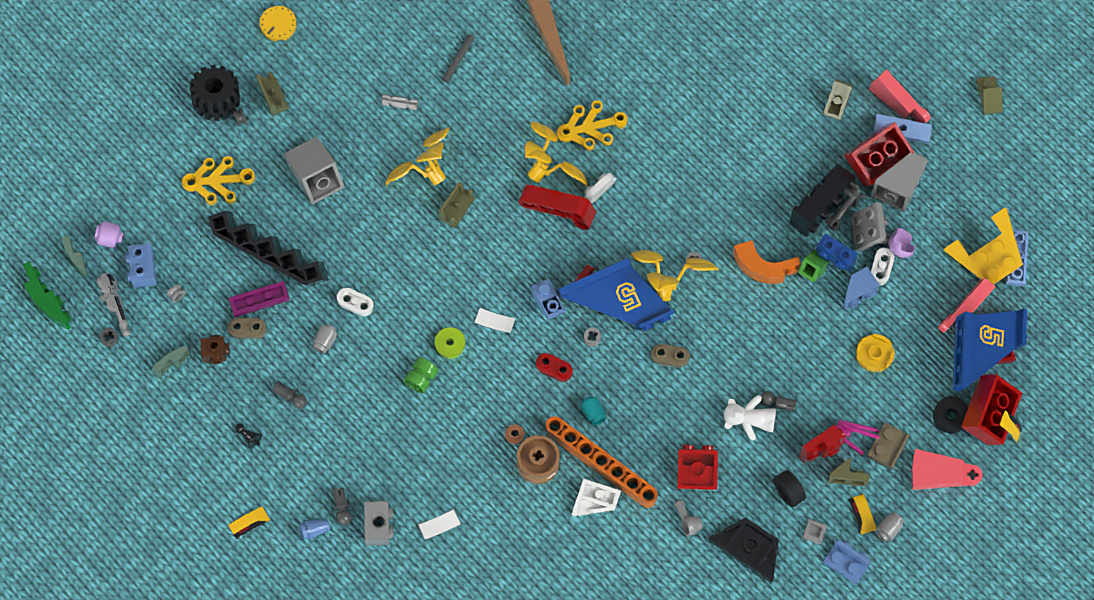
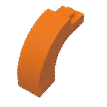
(761, 270)

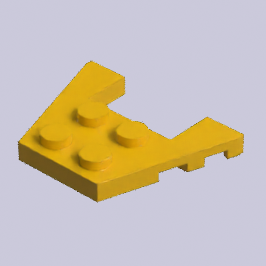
(995, 258)

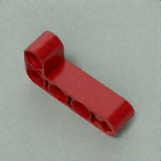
(560, 204)

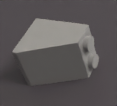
(314, 170)
(900, 182)

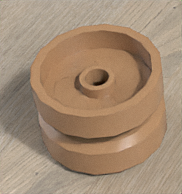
(538, 448)

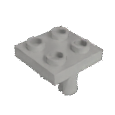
(869, 227)

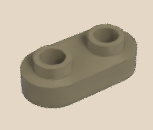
(246, 330)
(670, 355)

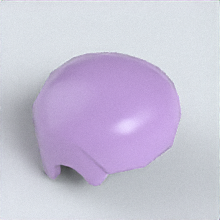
(901, 243)

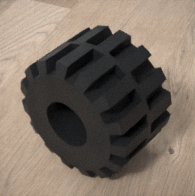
(215, 92)

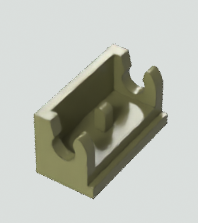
(272, 94)
(456, 205)

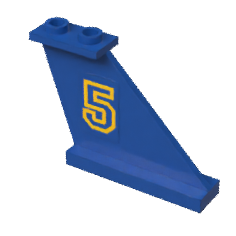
(620, 294)
(985, 341)

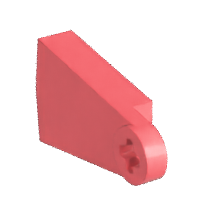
(897, 98)
(969, 303)
(941, 471)

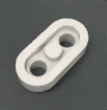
(604, 182)
(881, 267)
(356, 301)

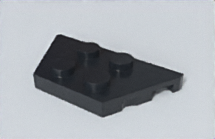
(749, 546)

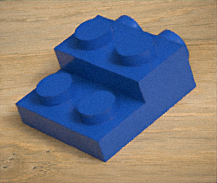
(838, 253)

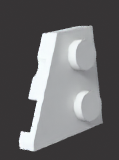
(595, 499)

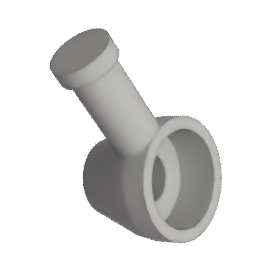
(690, 524)

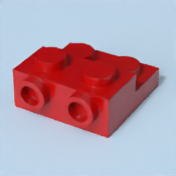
(825, 443)
(697, 467)

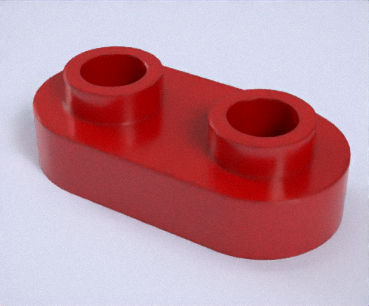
(553, 367)

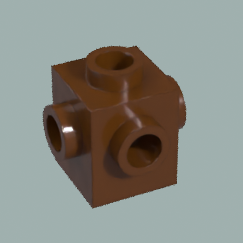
(214, 349)

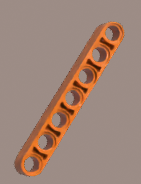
(598, 453)

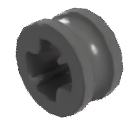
(239, 117)
(106, 332)

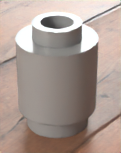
(324, 338)
(889, 527)

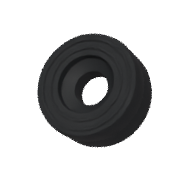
(940, 418)
(789, 488)

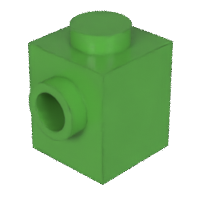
(813, 266)

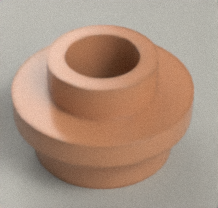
(517, 439)

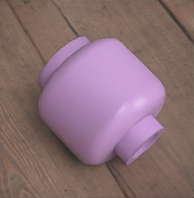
(108, 234)

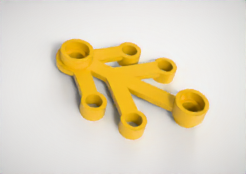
(589, 127)
(215, 180)

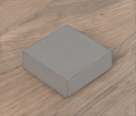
(814, 531)

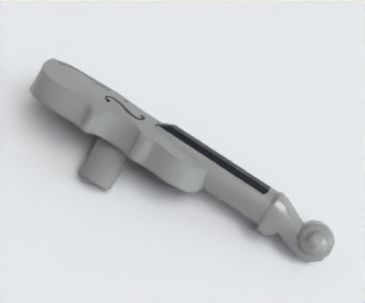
(110, 294)

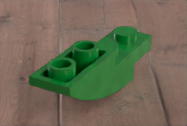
(45, 300)

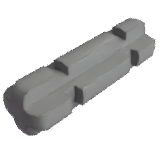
(401, 102)

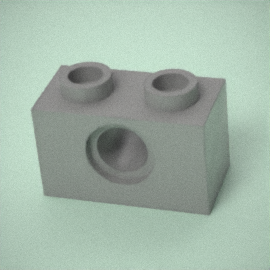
(378, 511)

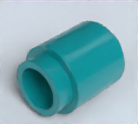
(593, 410)

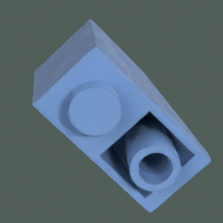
(860, 286)
(547, 299)

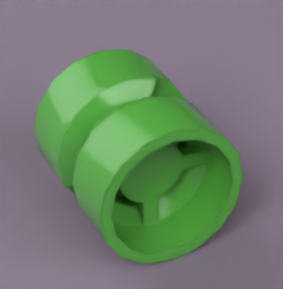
(419, 377)

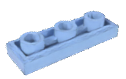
(913, 131)
(1018, 277)

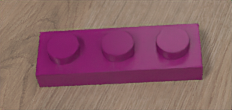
(259, 299)

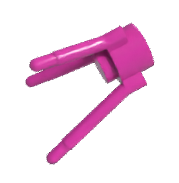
(849, 427)

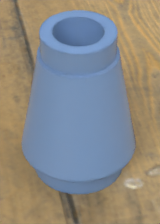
(313, 528)

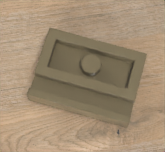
(888, 446)

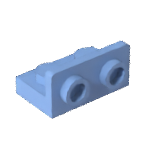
(847, 561)

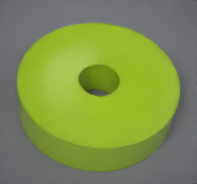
(450, 351)

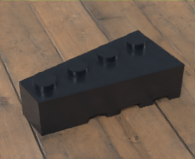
(821, 201)

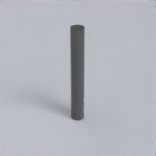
(458, 58)

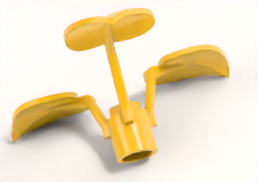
(433, 153)
(540, 167)
(666, 284)

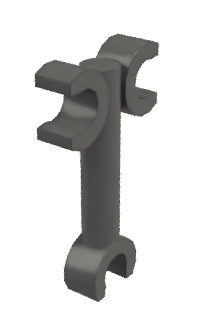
(854, 197)

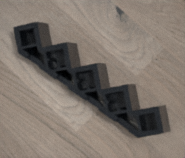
(267, 249)

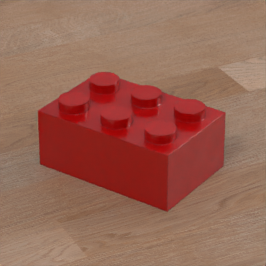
(878, 153)
(987, 408)

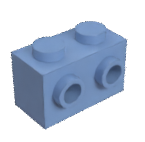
(142, 265)

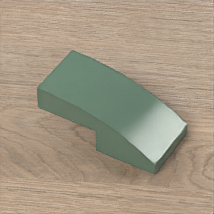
(76, 258)
(175, 357)

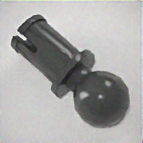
(299, 401)
(780, 402)
(343, 516)

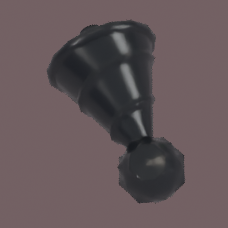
(250, 437)

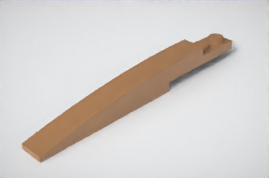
(546, 25)

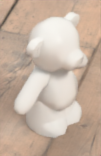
(761, 418)

